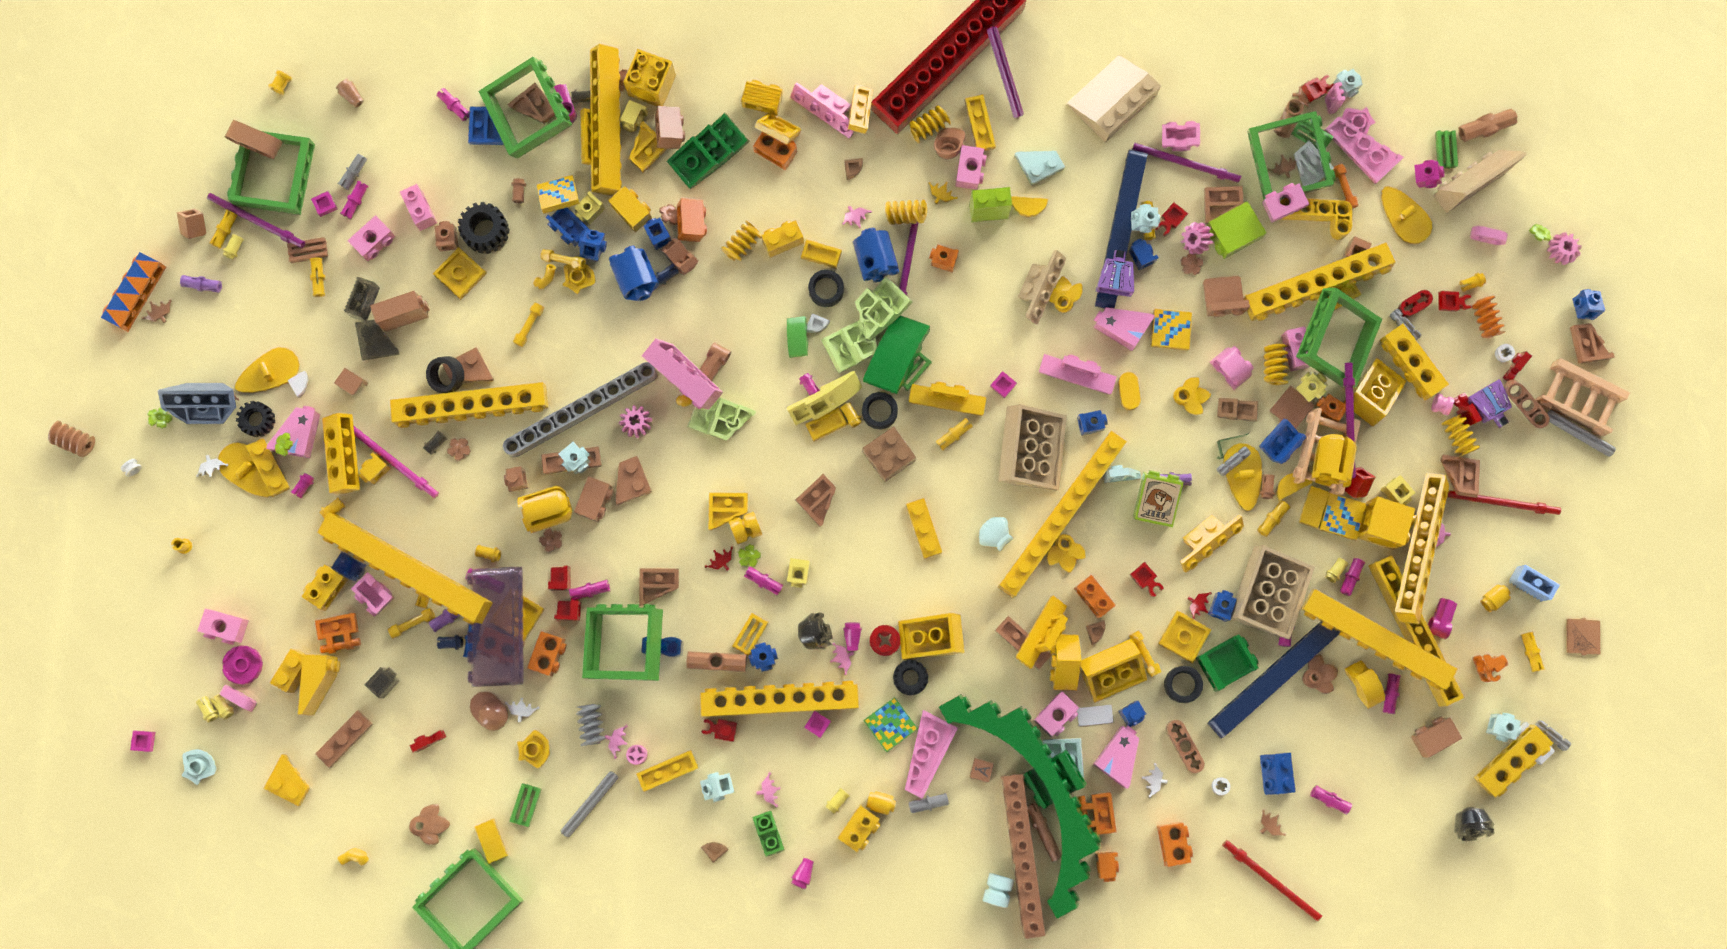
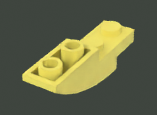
(826, 400)

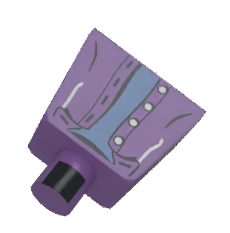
(1117, 276)
(1492, 403)

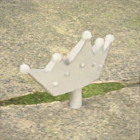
(209, 466)
(521, 709)
(1155, 780)

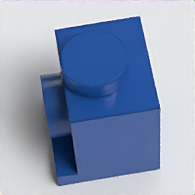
(656, 225)
(1142, 254)
(1087, 427)
(1217, 610)
(1133, 713)

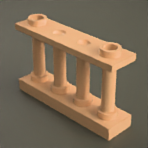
(1596, 385)
(1313, 419)

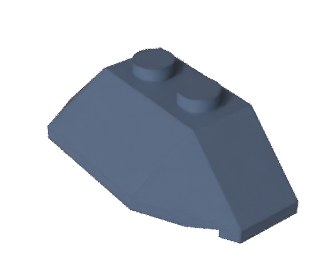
(198, 402)

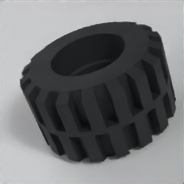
(476, 215)

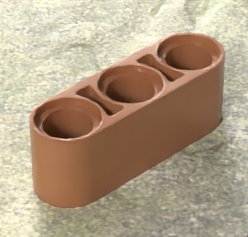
(253, 139)
(1531, 411)

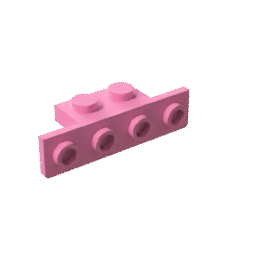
(824, 105)
(1078, 372)

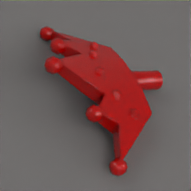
(721, 560)
(1198, 604)

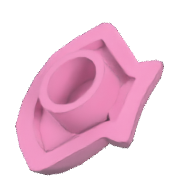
(1359, 118)

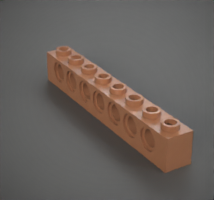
(1023, 856)

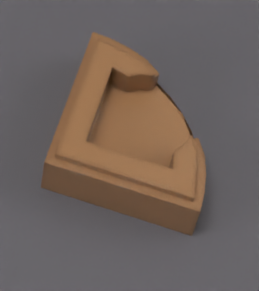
(853, 167)
(1095, 631)
(714, 850)

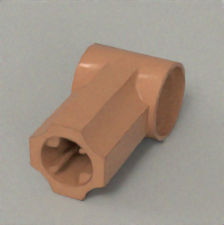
(1286, 131)
(716, 357)

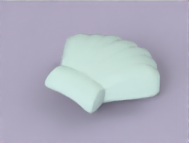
(995, 533)
(198, 765)

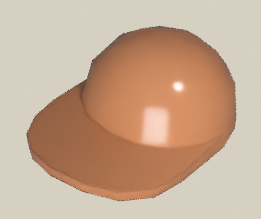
(949, 142)
(488, 711)

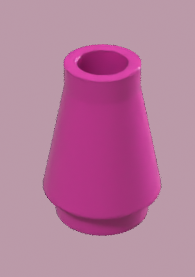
(852, 635)
(802, 875)

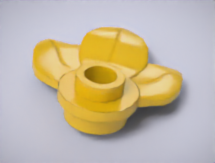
(1065, 292)
(1194, 396)
(1065, 556)

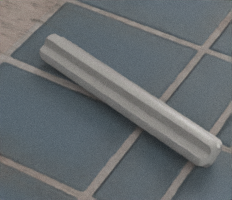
(1581, 433)
(589, 804)

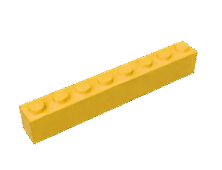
(605, 120)
(1389, 581)
(1379, 639)

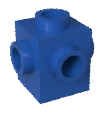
(592, 244)
(1588, 304)
(766, 664)

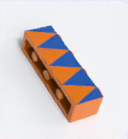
(133, 291)

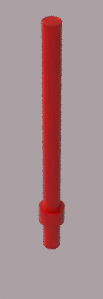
(1539, 508)
(1241, 856)

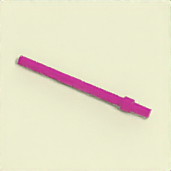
(420, 483)

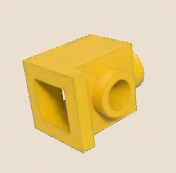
(373, 469)

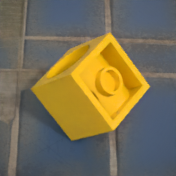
(649, 78)
(1386, 523)

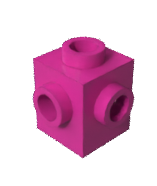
(1429, 174)

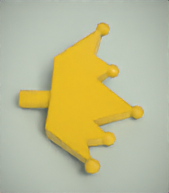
(941, 193)

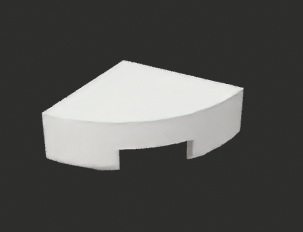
(817, 324)
(299, 383)

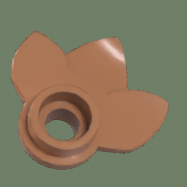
(1322, 673)
(432, 824)

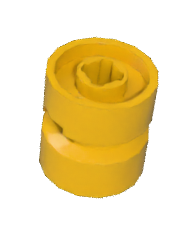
(745, 528)

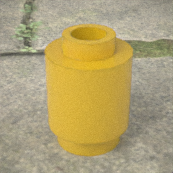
(1495, 598)
(881, 803)

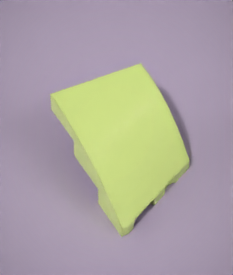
(881, 307)
(849, 346)
(720, 419)

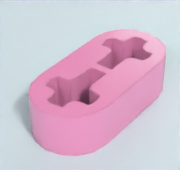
(1488, 235)
(238, 698)

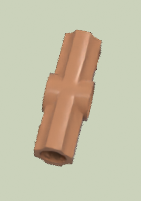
(1487, 125)
(703, 660)

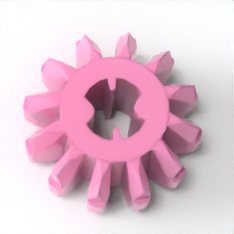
(1190, 238)
(1566, 241)
(633, 415)

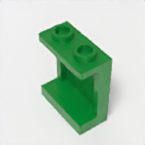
(1227, 662)
(1069, 771)

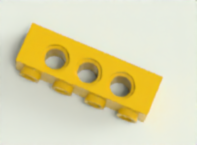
(1413, 351)
(340, 453)
(1487, 776)

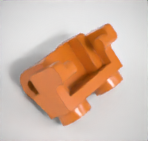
(1489, 665)

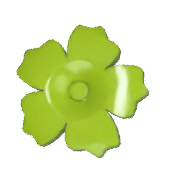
(1540, 232)
(159, 418)
(283, 444)
(749, 556)

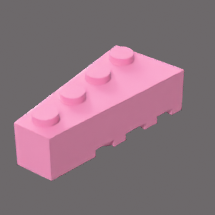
(682, 373)

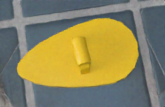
(1406, 216)
(268, 371)
(242, 469)
(1245, 477)

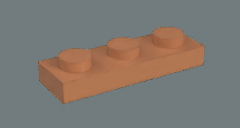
(553, 462)
(1016, 636)
(343, 739)

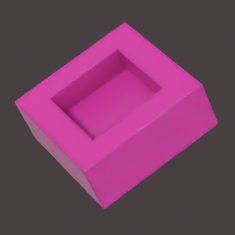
(324, 203)
(1003, 384)
(817, 724)
(142, 741)

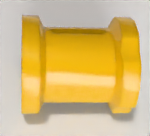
(280, 82)

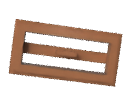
(291, 252)

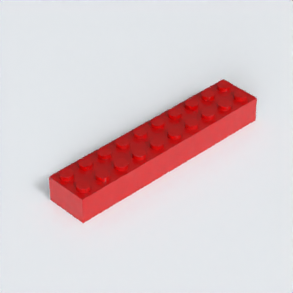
(942, 61)

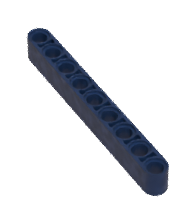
(1122, 223)
(1271, 679)

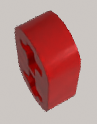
(1417, 306)

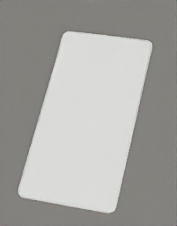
(1095, 715)

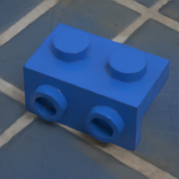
(568, 225)
(1282, 442)
(1277, 773)

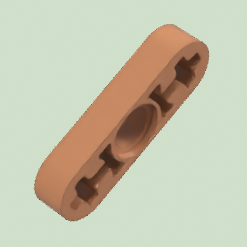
(1187, 762)

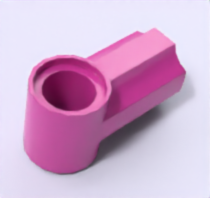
(567, 102)
(1440, 623)

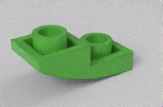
(797, 336)
(768, 833)

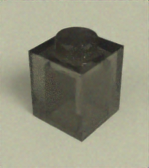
(382, 682)

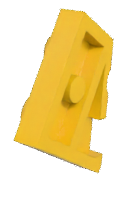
(645, 148)
(726, 507)
(286, 782)

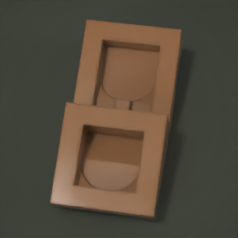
(1237, 410)

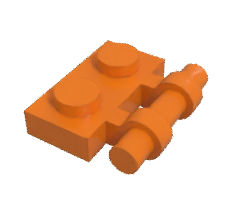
(337, 626)
(1102, 812)

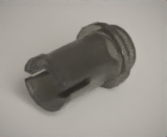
(580, 96)
(434, 443)

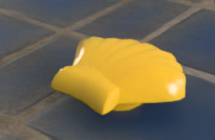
(578, 278)
(534, 749)

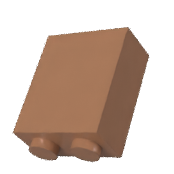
(400, 311)

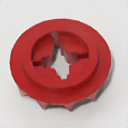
(885, 630)

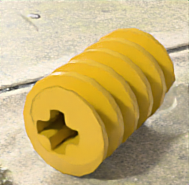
(928, 123)
(906, 213)
(741, 241)
(1274, 364)
(1461, 437)

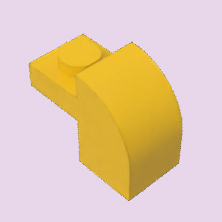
(1367, 684)

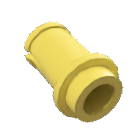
(233, 247)
(1337, 569)
(222, 707)
(207, 710)
(836, 802)

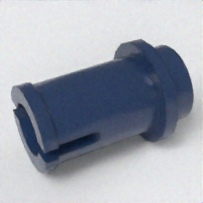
(666, 274)
(450, 642)

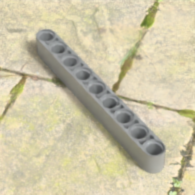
(570, 410)

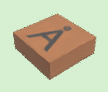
(981, 770)

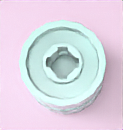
(998, 890)

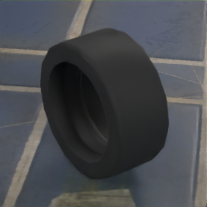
(826, 274)
(433, 378)
(879, 396)
(1197, 679)

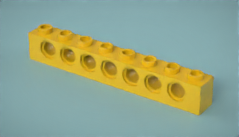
(1379, 255)
(401, 407)
(1422, 549)
(709, 697)

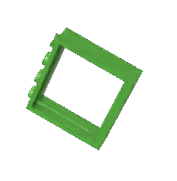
(488, 96)
(1321, 141)
(299, 183)
(1317, 329)
(593, 642)
(438, 884)

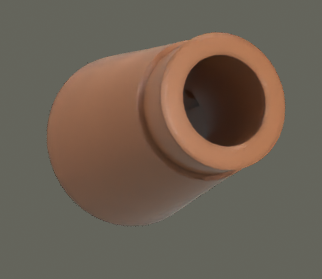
(349, 92)

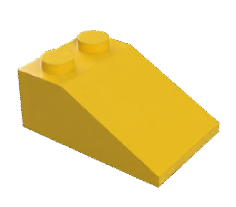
(1376, 392)
(931, 636)
(317, 677)

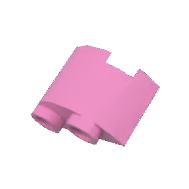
(1181, 137)
(1232, 366)
(372, 593)

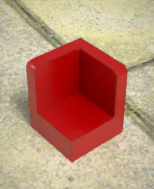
(1361, 484)
(560, 578)
(568, 610)

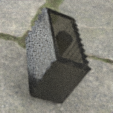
(361, 298)

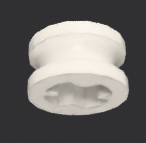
(1510, 350)
(131, 467)
(1222, 780)

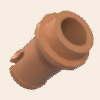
(518, 190)
(1267, 486)

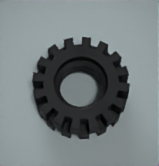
(263, 427)
(922, 677)

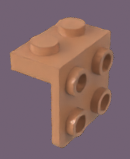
(1224, 296)

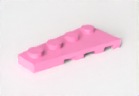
(1363, 150)
(929, 749)

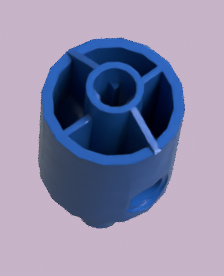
(875, 255)
(634, 274)

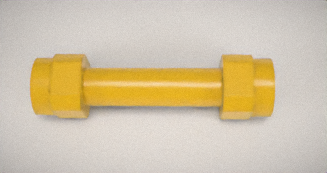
(549, 256)
(536, 310)
(426, 615)
(1153, 669)

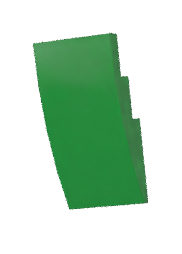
(707, 151)
(896, 354)

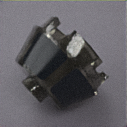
(814, 632)
(1472, 824)

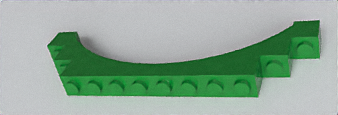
(1076, 833)

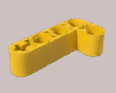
(1331, 215)

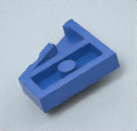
(481, 128)

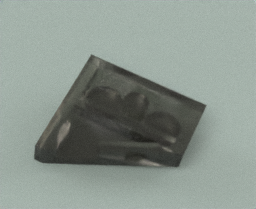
(373, 341)

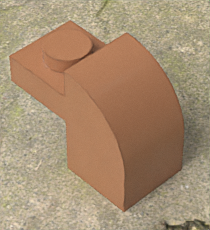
(679, 256)

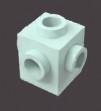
(1350, 81)
(1145, 218)
(572, 452)
(1504, 727)
(717, 786)

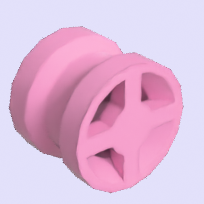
(1442, 404)
(633, 754)

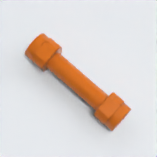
(1340, 172)

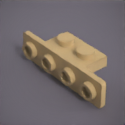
(1040, 285)

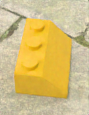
(1113, 670)

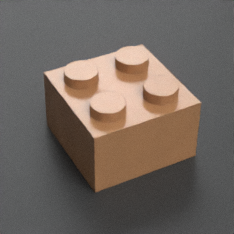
(889, 454)

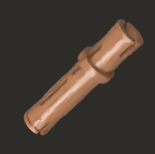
(1044, 832)

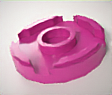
(242, 664)

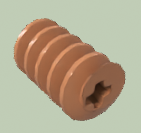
(70, 439)

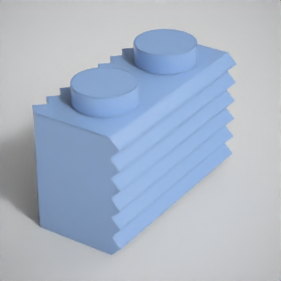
(1534, 583)

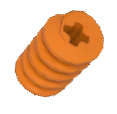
(1487, 317)

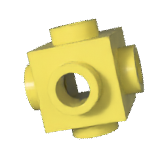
(1307, 390)

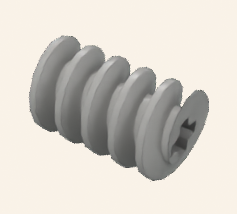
(590, 724)

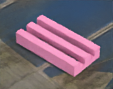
(1335, 97)

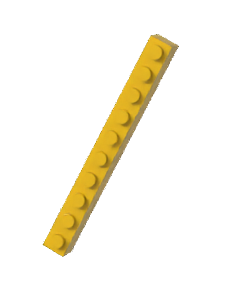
(1062, 514)
(404, 568)

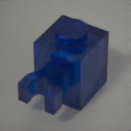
(349, 566)

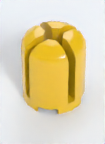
(1334, 460)
(545, 508)

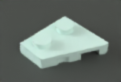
(1039, 164)
(1118, 473)
(1073, 746)

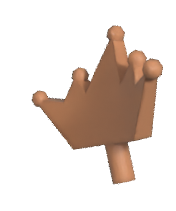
(1302, 97)
(1284, 167)
(158, 312)
(1270, 824)

